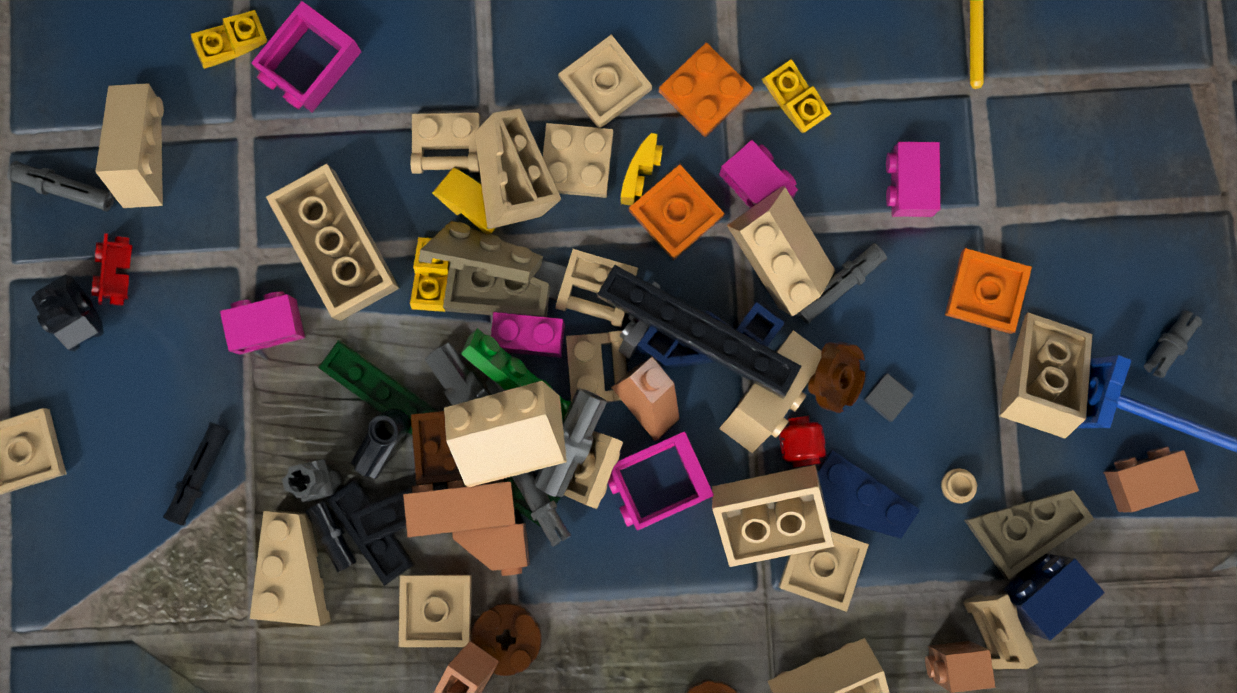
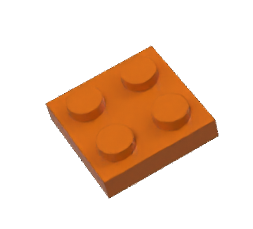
(705, 89)
(676, 212)
(988, 291)

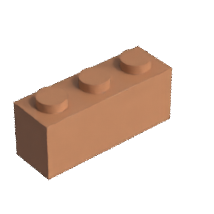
(458, 507)

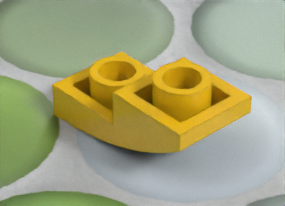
(232, 39)
(795, 97)
(642, 163)
(463, 196)
(429, 282)

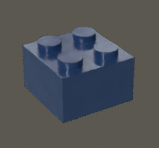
(1052, 595)

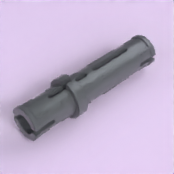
(46, 182)
(844, 280)
(542, 508)

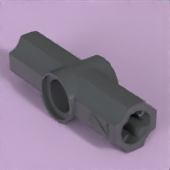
(454, 375)
(578, 429)
(312, 480)

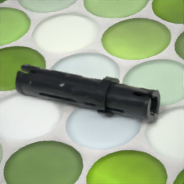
(190, 487)

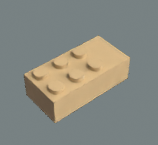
(332, 242)

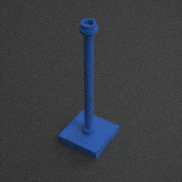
(1104, 396)

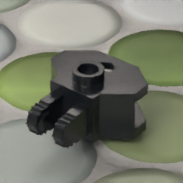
(67, 312)

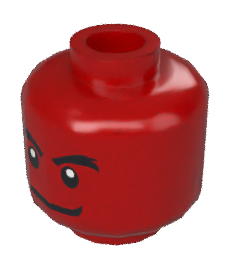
(802, 442)

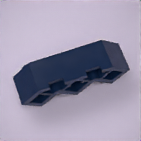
(669, 353)

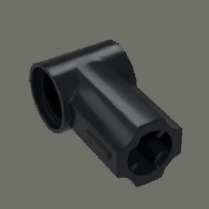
(379, 443)

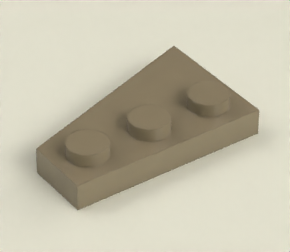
(474, 248)
(483, 294)
(1029, 530)

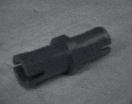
(330, 536)

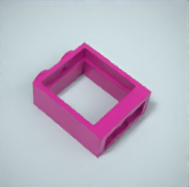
(286, 38)
(693, 471)

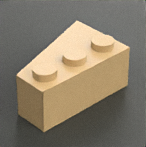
(132, 146)
(512, 171)
(761, 411)
(288, 572)

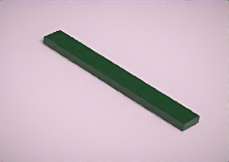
(386, 393)

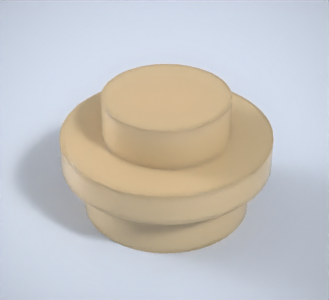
(959, 485)

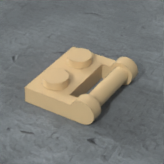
(444, 132)
(589, 273)
(586, 363)
(1002, 631)

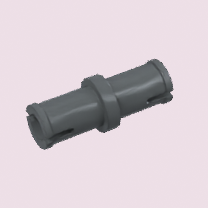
(1173, 344)

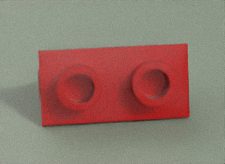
(112, 256)

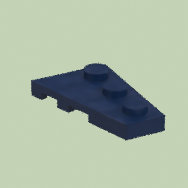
(862, 500)

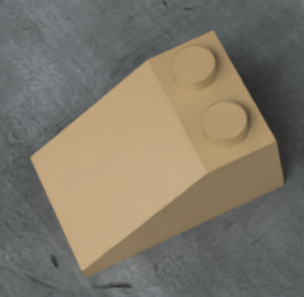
(1048, 377)

